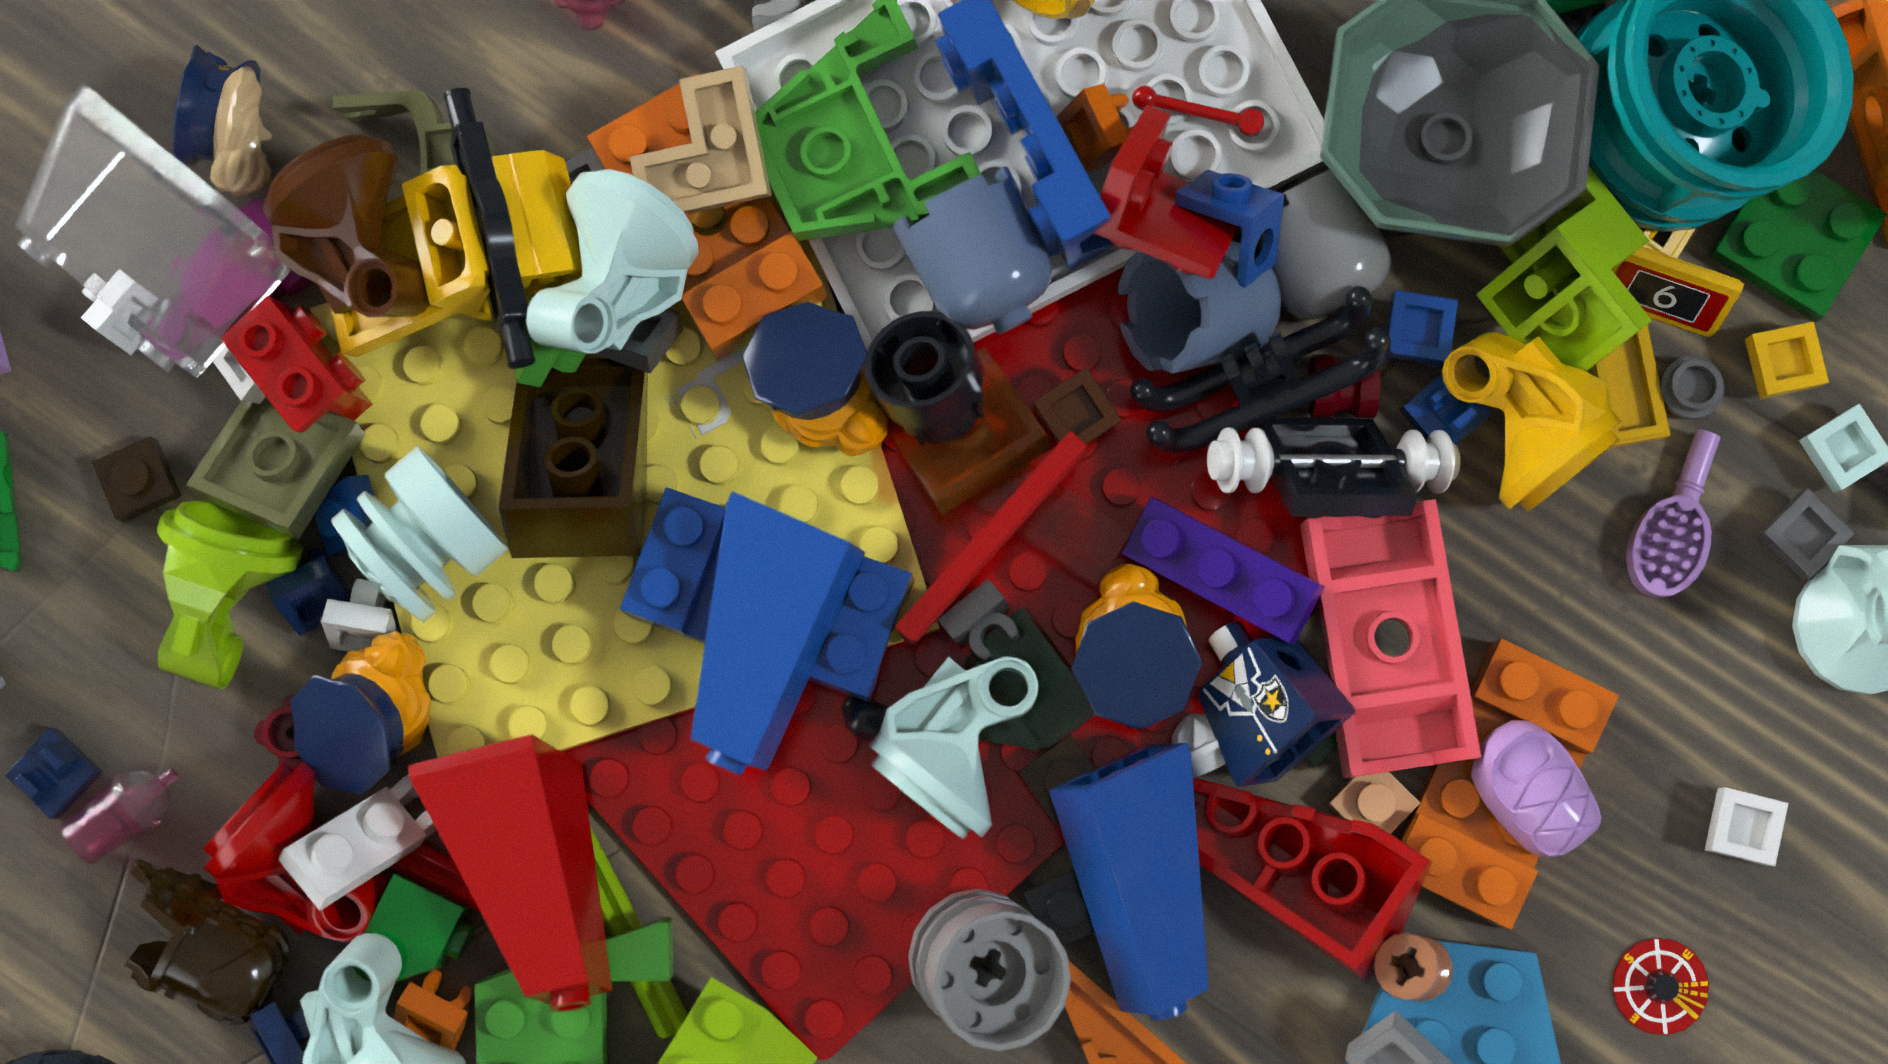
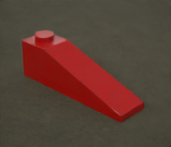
(1315, 873)

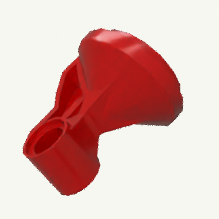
(252, 877)

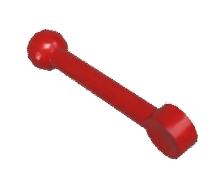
(1249, 122)

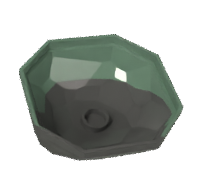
(1460, 116)

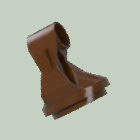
(329, 225)

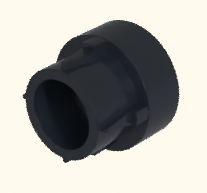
(927, 376)

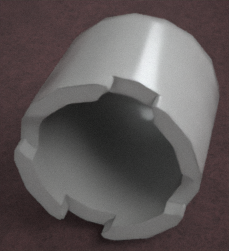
(1325, 248)

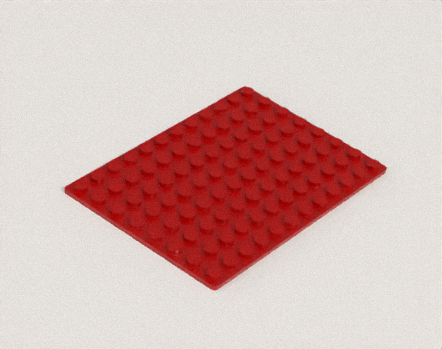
(822, 859)

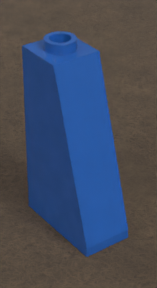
(765, 629)
(1140, 874)

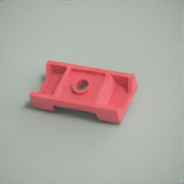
(1406, 706)

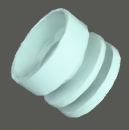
(418, 535)

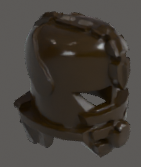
(214, 950)

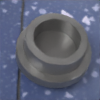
(1691, 387)

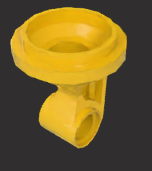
(1552, 411)

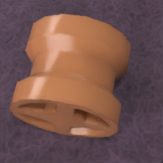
(1428, 970)

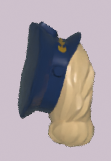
(221, 123)

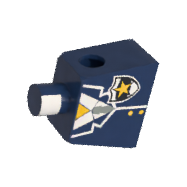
(1268, 704)

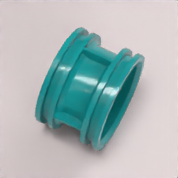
(1706, 78)

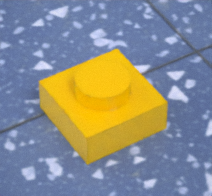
(1786, 360)

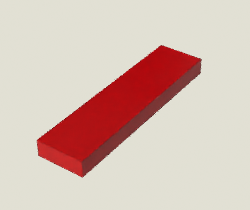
(991, 539)

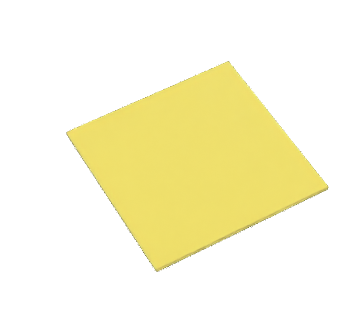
(545, 638)

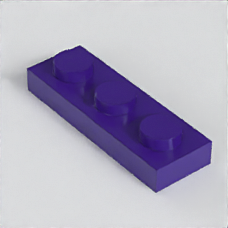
(1223, 570)

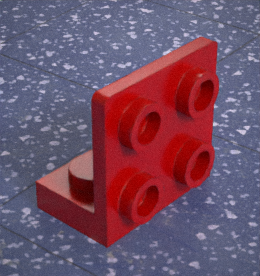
(1145, 210)

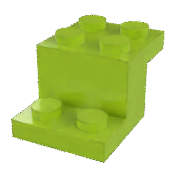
(1566, 281)

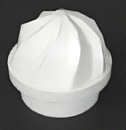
(1201, 741)

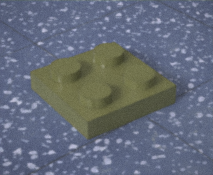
(270, 470)

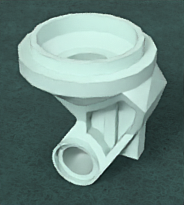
(631, 259)
(1844, 620)
(933, 738)
(350, 1015)

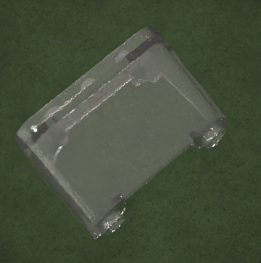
(145, 235)

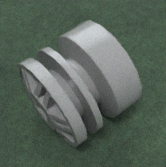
(1011, 995)

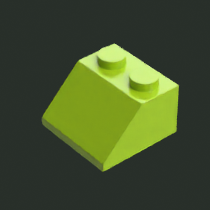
(733, 1031)

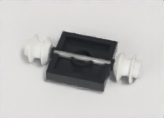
(1334, 465)

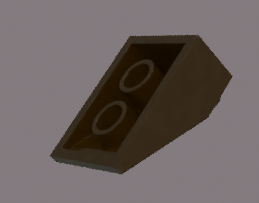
(577, 464)

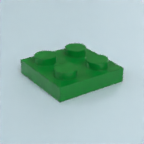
(1800, 241)

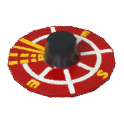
(1660, 986)

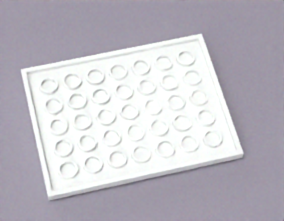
(1183, 49)

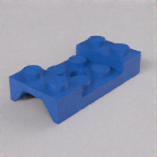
(987, 61)
(677, 580)

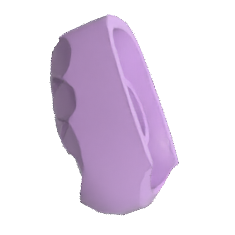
(1535, 789)

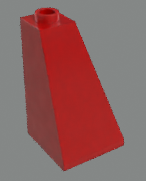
(526, 853)

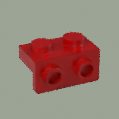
(294, 366)

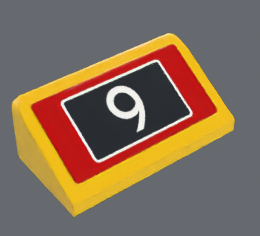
(1679, 291)

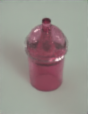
(119, 813)

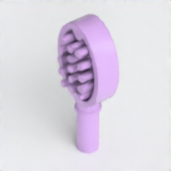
(1674, 533)

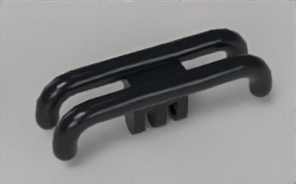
(1266, 378)

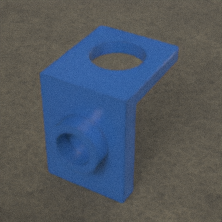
(1243, 204)

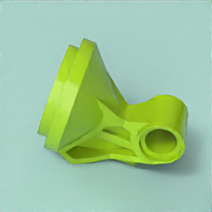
(206, 572)

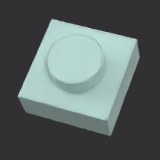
(1846, 448)

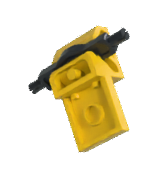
(482, 238)

